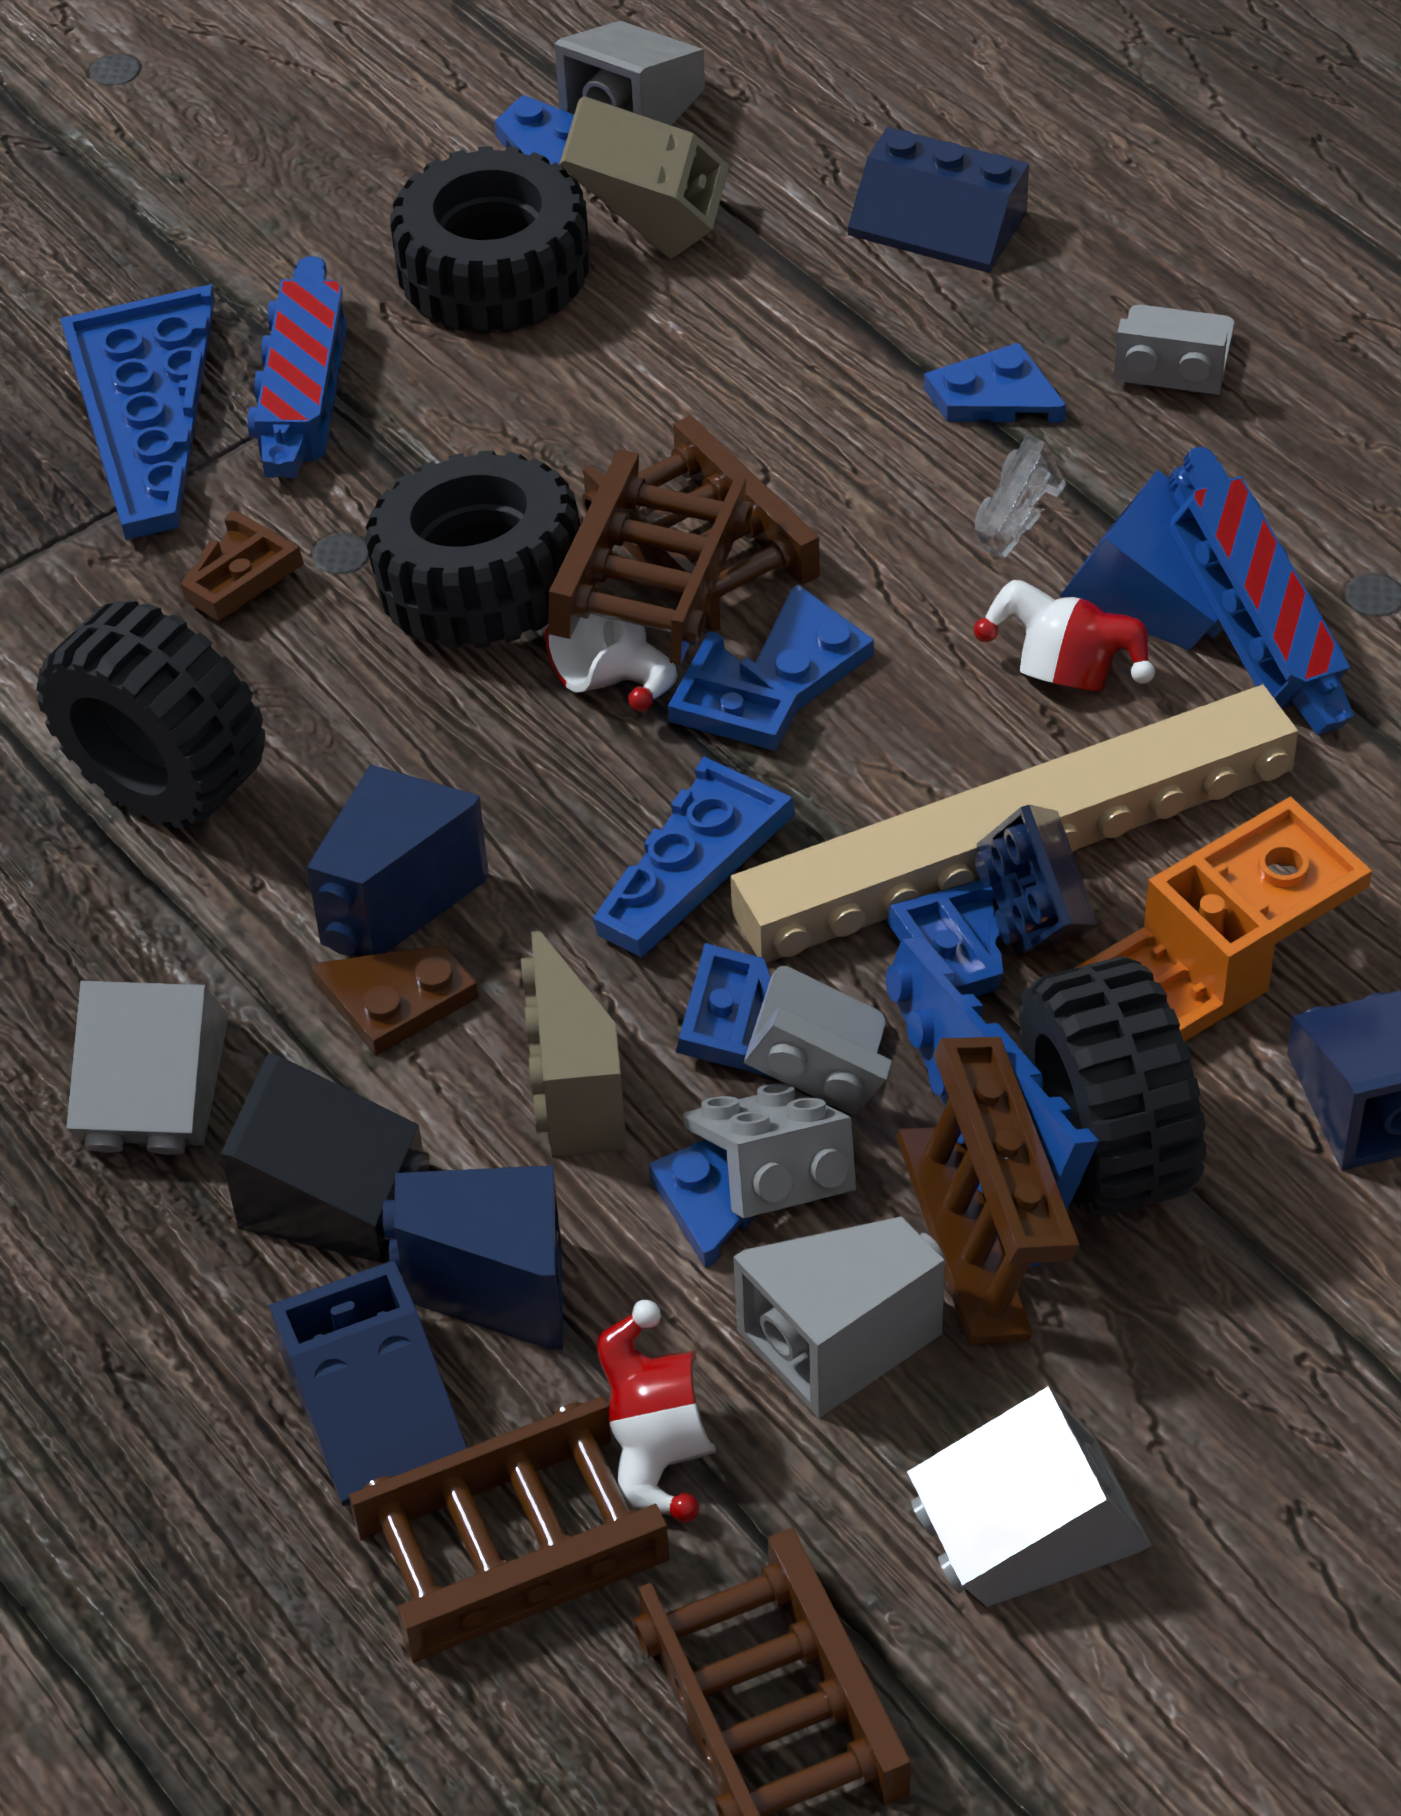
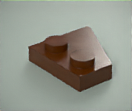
(239, 567)
(395, 992)

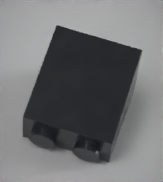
(317, 1161)

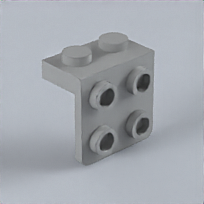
(1173, 348)
(819, 1041)
(778, 1147)

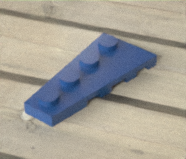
(697, 849)

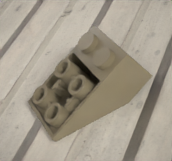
(646, 173)
(575, 1058)

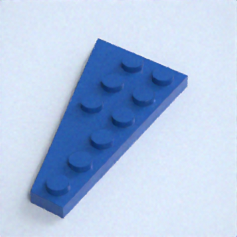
(142, 393)
(936, 1010)

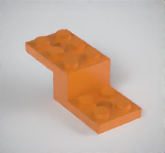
(1223, 911)

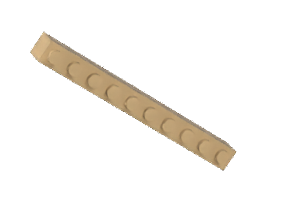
(1096, 790)

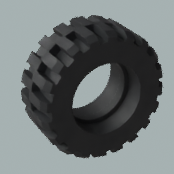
(496, 282)
(471, 547)
(151, 713)
(1128, 1076)

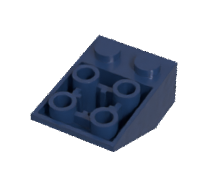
(1034, 881)
(366, 1378)

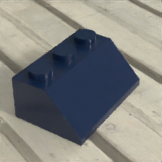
(939, 199)

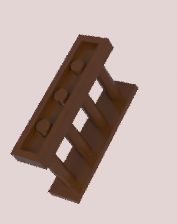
(609, 524)
(773, 525)
(1014, 1176)
(532, 1583)
(814, 1637)

